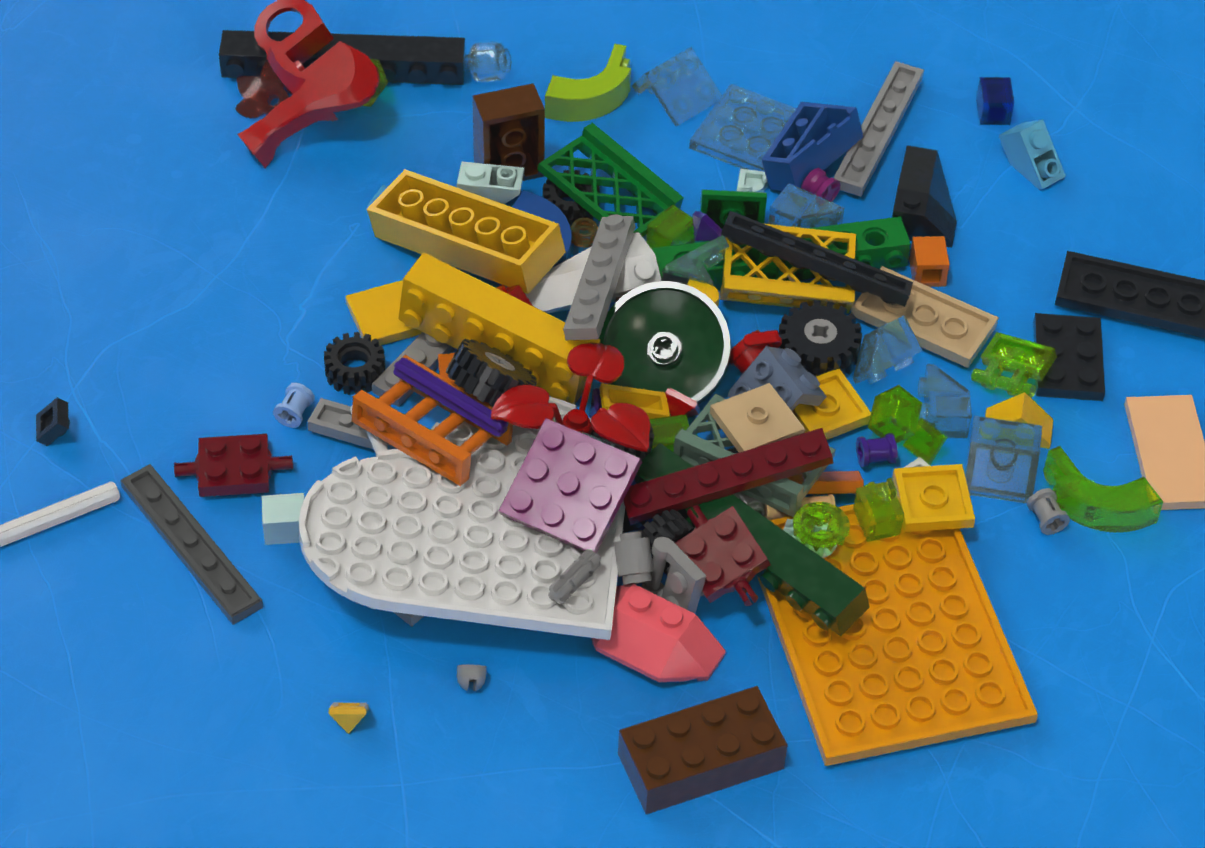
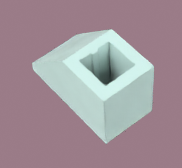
(491, 181)

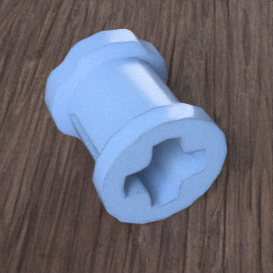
(293, 405)

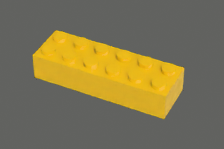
(466, 230)
(461, 307)

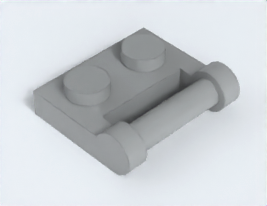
(684, 578)

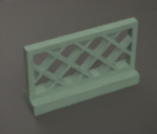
(781, 494)

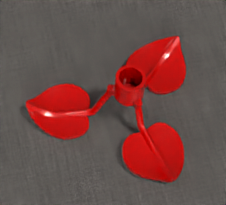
(621, 423)

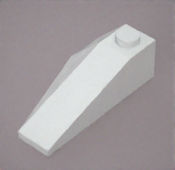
(560, 284)

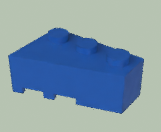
(810, 140)

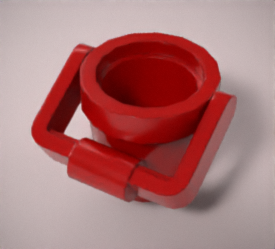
(751, 346)

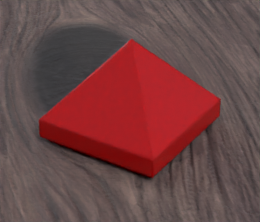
(681, 404)

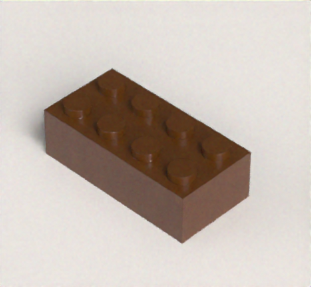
(701, 749)

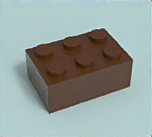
(510, 129)

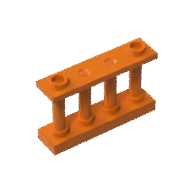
(415, 439)

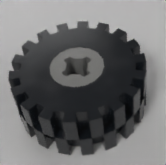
(822, 337)
(486, 371)

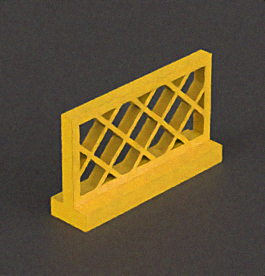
(781, 292)

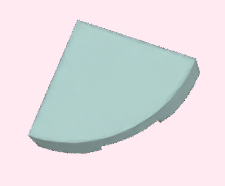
(752, 181)

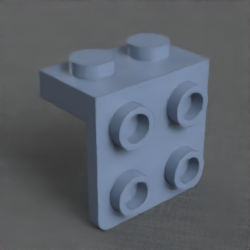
(785, 374)

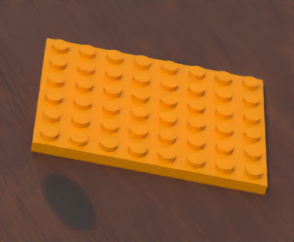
(916, 663)

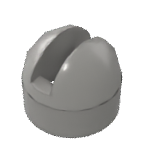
(473, 674)

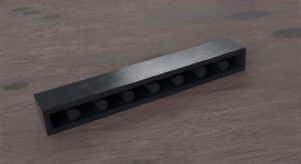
(401, 57)

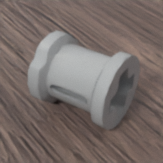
(1049, 513)

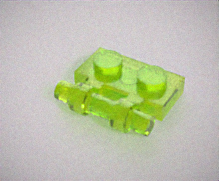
(1015, 356)

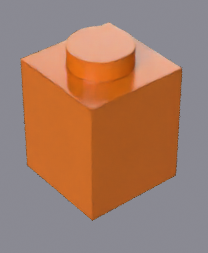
(929, 260)

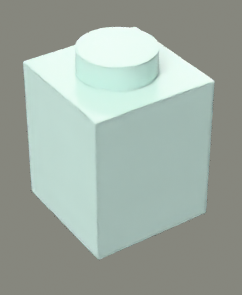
(281, 518)

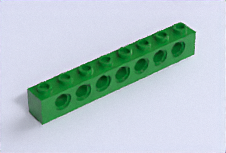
(877, 244)

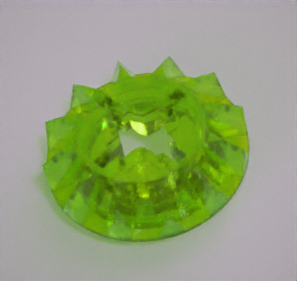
(819, 514)

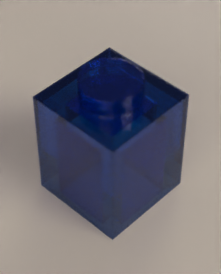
(995, 101)

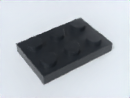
(1079, 360)

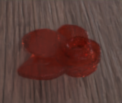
(259, 93)

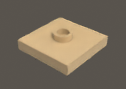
(756, 418)

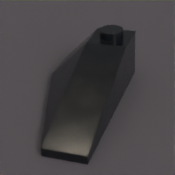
(924, 196)

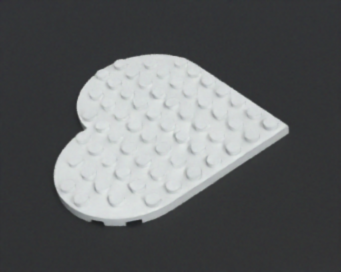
(431, 548)

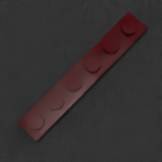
(728, 475)

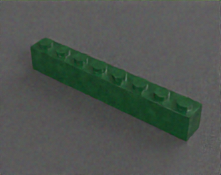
(794, 569)

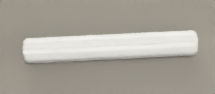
(58, 513)

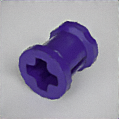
(876, 450)

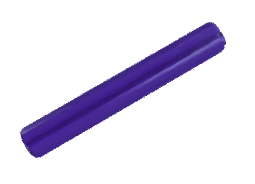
(449, 396)

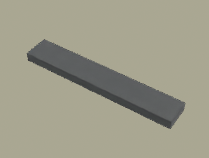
(192, 544)

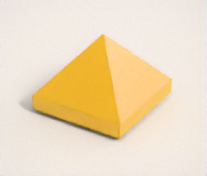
(348, 714)

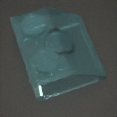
(1002, 459)

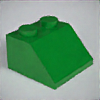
(719, 203)

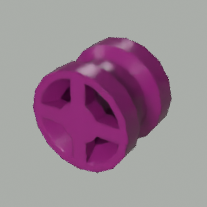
(820, 185)

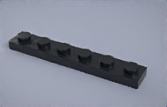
(824, 261)

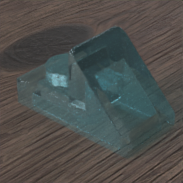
(692, 264)

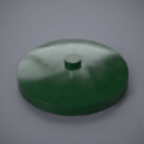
(669, 339)

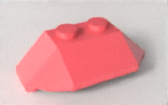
(659, 638)

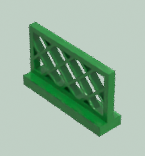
(625, 172)

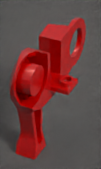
(331, 84)

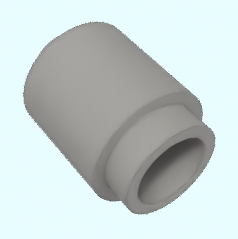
(634, 558)

